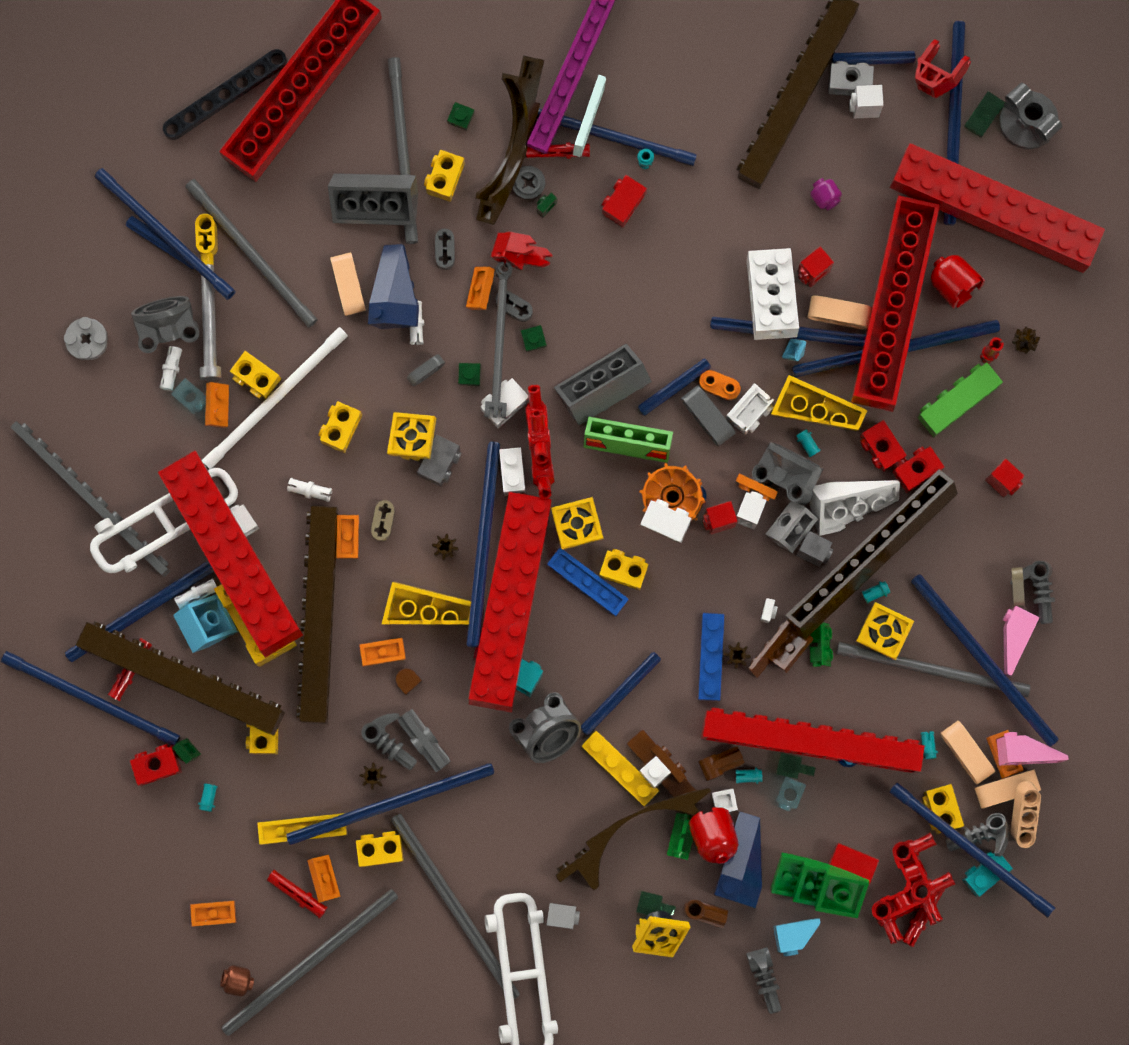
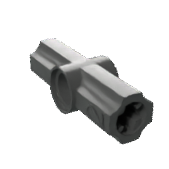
(424, 740)

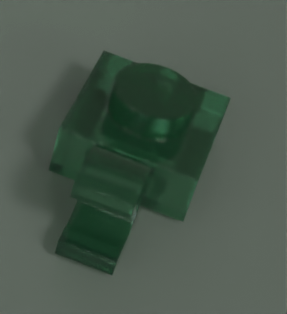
(791, 767)
(651, 902)

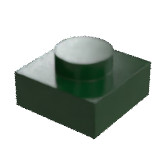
(460, 116)
(545, 204)
(533, 338)
(469, 374)
(186, 751)

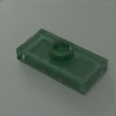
(984, 114)

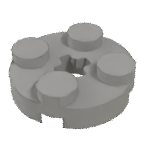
(84, 327)

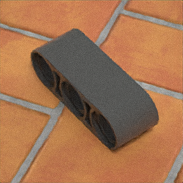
(708, 415)

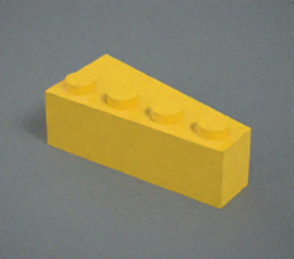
(812, 405)
(421, 606)

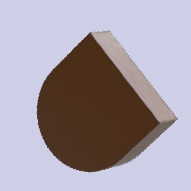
(407, 680)

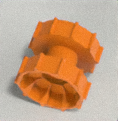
(678, 480)

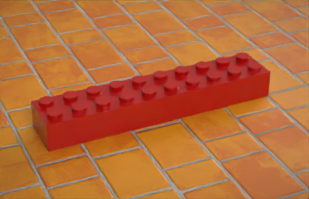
(299, 86)
(997, 208)
(895, 303)
(230, 554)
(510, 602)
(813, 742)

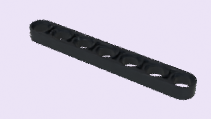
(231, 85)

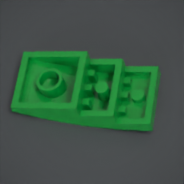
(819, 885)

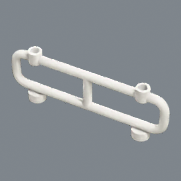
(106, 528)
(495, 923)

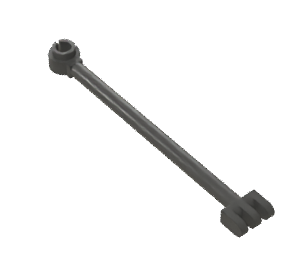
(499, 344)

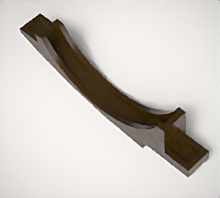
(523, 95)
(589, 861)

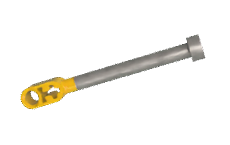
(210, 370)

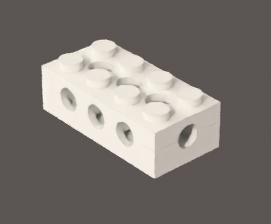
(782, 284)

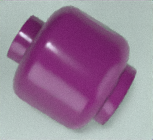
(826, 194)

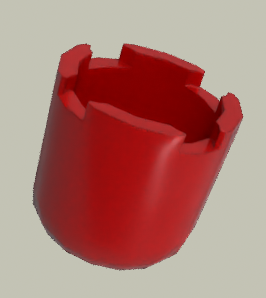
(955, 279)
(714, 835)

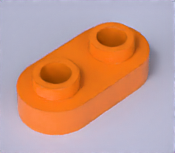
(719, 386)

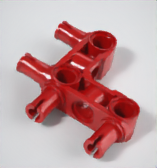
(539, 442)
(908, 899)

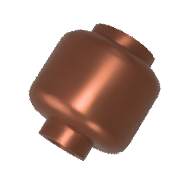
(236, 981)

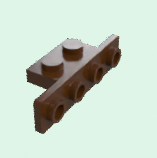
(781, 650)
(646, 750)

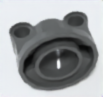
(1021, 130)
(164, 321)
(788, 471)
(547, 730)

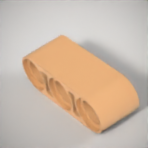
(348, 284)
(839, 312)
(967, 752)
(1004, 789)
(1022, 805)

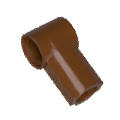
(718, 764)
(708, 913)

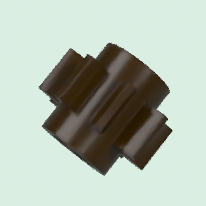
(1026, 340)
(446, 540)
(737, 661)
(367, 776)

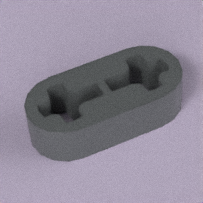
(450, 249)
(519, 302)
(426, 370)

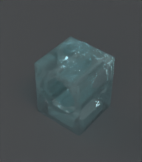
(183, 390)
(797, 787)

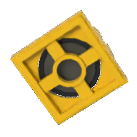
(413, 437)
(577, 523)
(884, 632)
(661, 934)

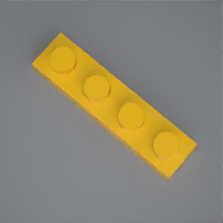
(619, 768)
(276, 831)

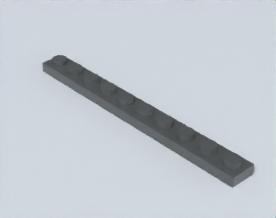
(84, 491)

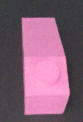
(1016, 632)
(1025, 750)

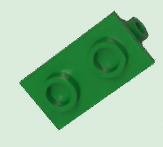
(823, 653)
(681, 837)

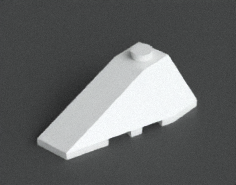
(844, 502)

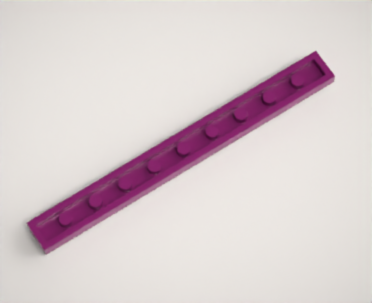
(570, 75)

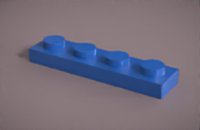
(587, 582)
(711, 657)

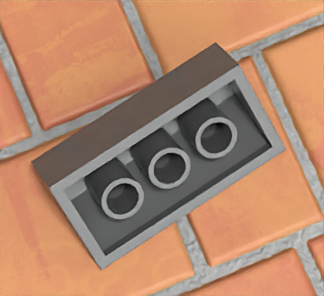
(373, 199)
(603, 384)

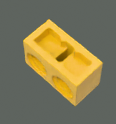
(449, 176)
(258, 371)
(345, 428)
(622, 575)
(255, 734)
(948, 807)
(380, 855)

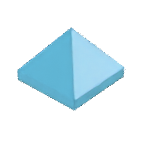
(794, 350)

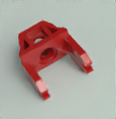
(935, 80)
(517, 251)

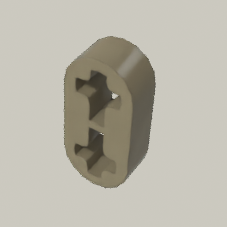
(388, 521)
(1017, 587)

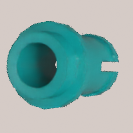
(648, 154)
(808, 443)
(876, 592)
(929, 742)
(750, 775)
(208, 797)

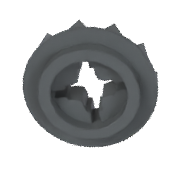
(538, 182)

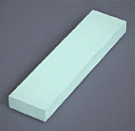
(589, 116)

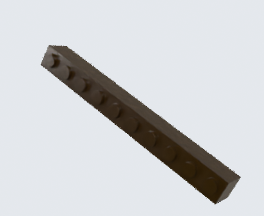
(797, 91)
(871, 554)
(318, 615)
(181, 679)

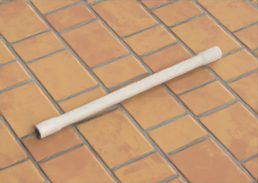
(219, 451)

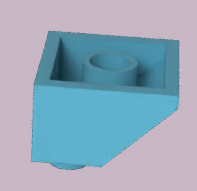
(205, 623)
(794, 935)

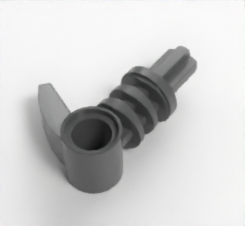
(1043, 590)
(387, 745)
(995, 829)
(760, 962)

